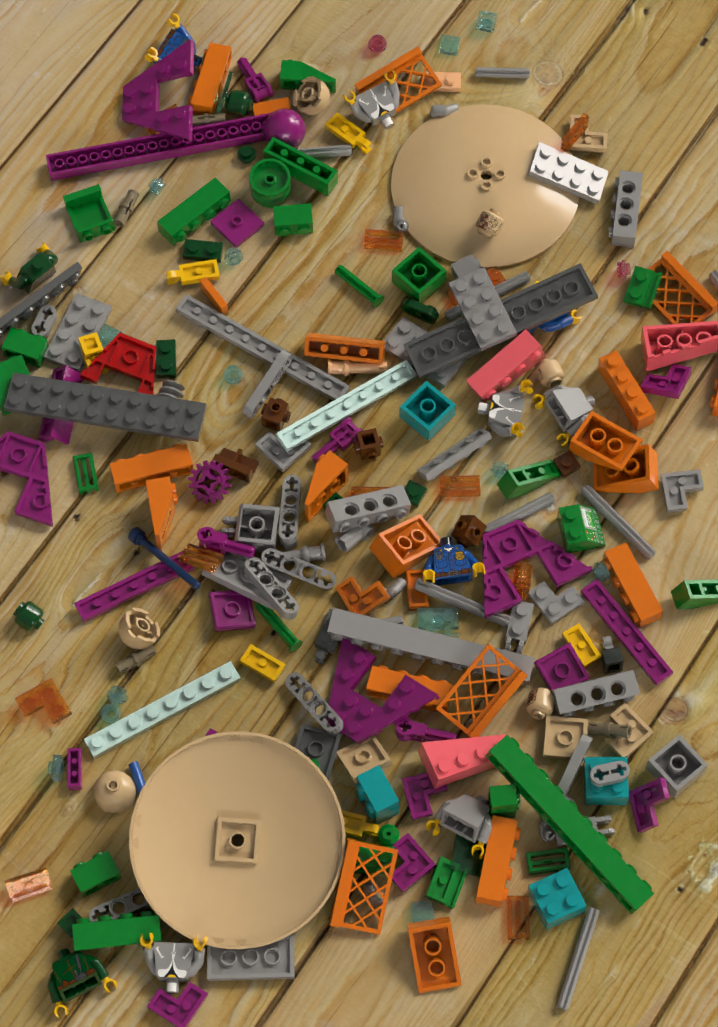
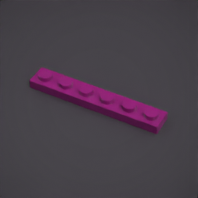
(128, 589)
(626, 632)

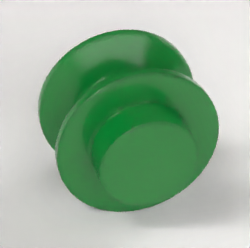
(388, 835)

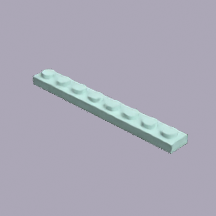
(346, 405)
(162, 709)

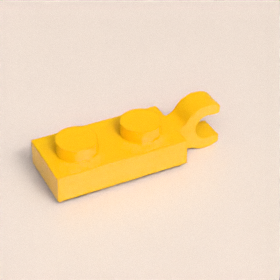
(348, 132)
(194, 272)
(356, 825)

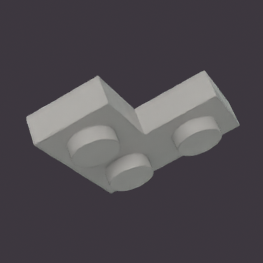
(273, 450)
(676, 485)
(552, 606)

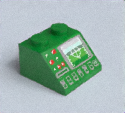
(580, 528)

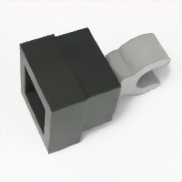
(611, 657)

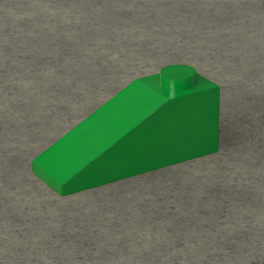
(295, 71)
(527, 478)
(695, 593)

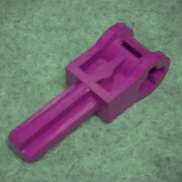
(255, 83)
(341, 438)
(219, 543)
(420, 732)

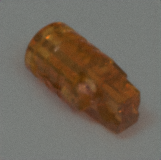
(522, 579)

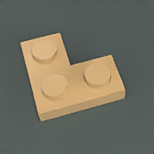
(589, 140)
(640, 731)

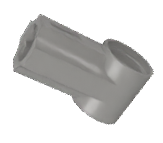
(350, 538)

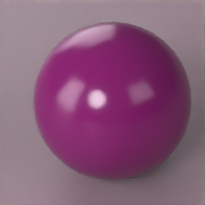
(285, 126)

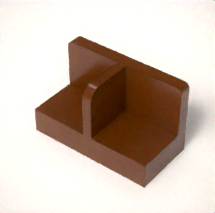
(237, 464)

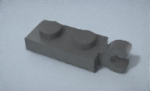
(324, 641)

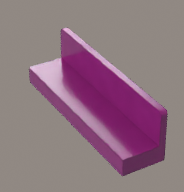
(54, 428)

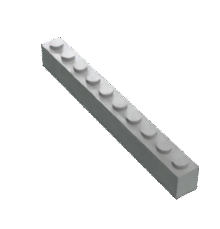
(421, 644)

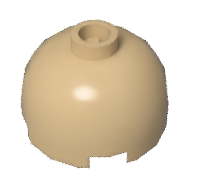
(311, 96)
(138, 629)
(114, 791)

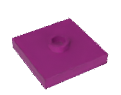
(237, 223)
(231, 611)
(561, 668)

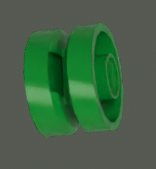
(270, 182)

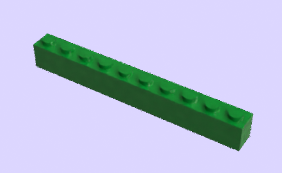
(569, 824)

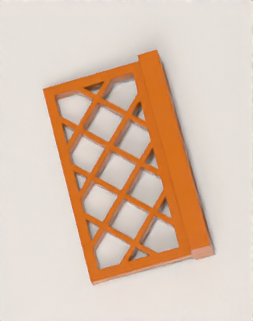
(401, 65)
(690, 285)
(496, 702)
(344, 887)

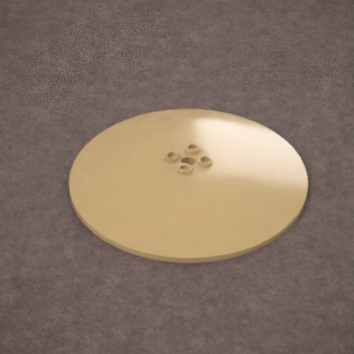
(444, 192)
(186, 829)

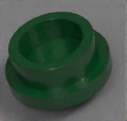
(246, 154)

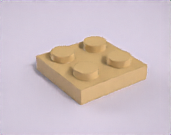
(562, 736)
(363, 757)

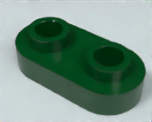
(420, 311)

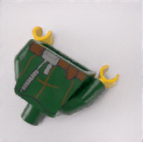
(34, 271)
(74, 976)

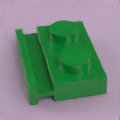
(642, 287)
(445, 884)

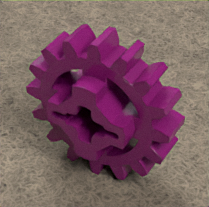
(207, 474)

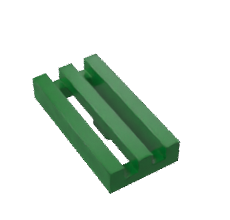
(88, 487)
(532, 871)

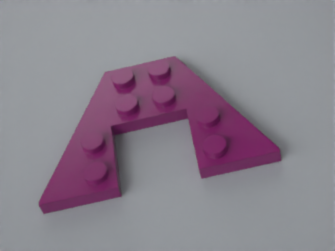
(141, 95)
(28, 460)
(512, 545)
(361, 716)

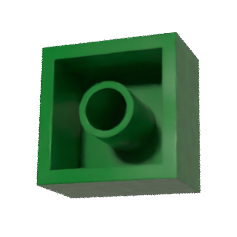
(419, 275)

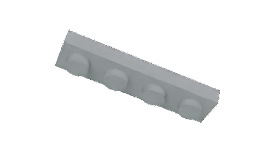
(453, 454)

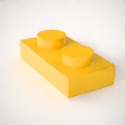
(582, 645)
(262, 663)

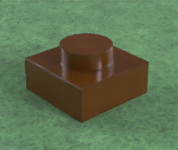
(566, 464)

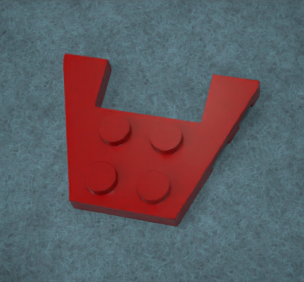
(126, 357)

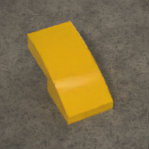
(91, 349)

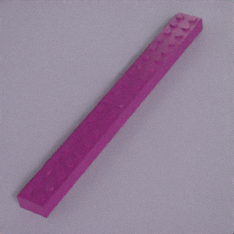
(155, 148)

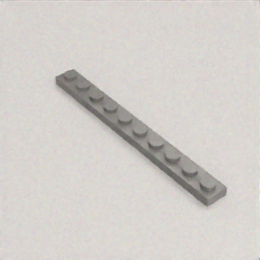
(260, 347)

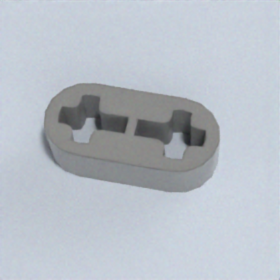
(47, 324)
(609, 768)

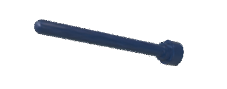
(138, 536)

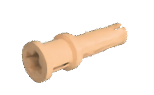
(346, 367)

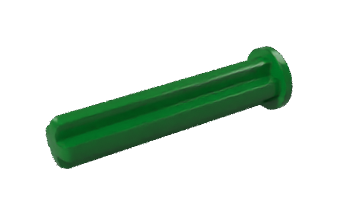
(359, 286)
(280, 628)

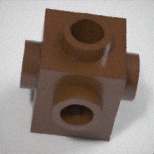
(275, 414)
(368, 444)
(468, 530)

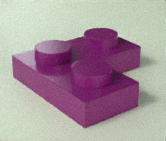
(668, 386)
(417, 790)
(643, 802)
(415, 863)
(179, 1011)

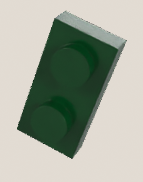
(202, 250)
(166, 358)

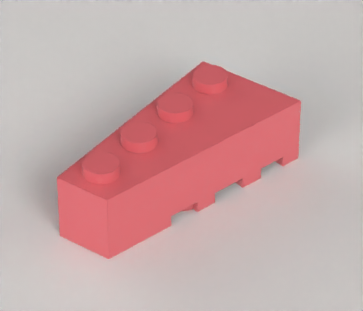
(677, 342)
(506, 366)
(456, 758)

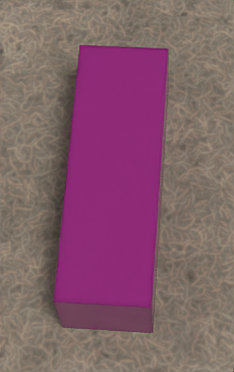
(75, 769)

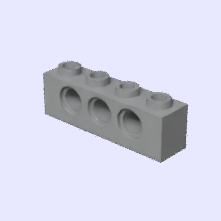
(626, 182)
(358, 507)
(625, 680)

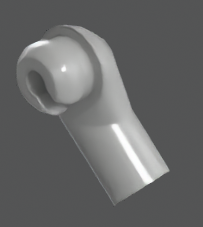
(396, 588)

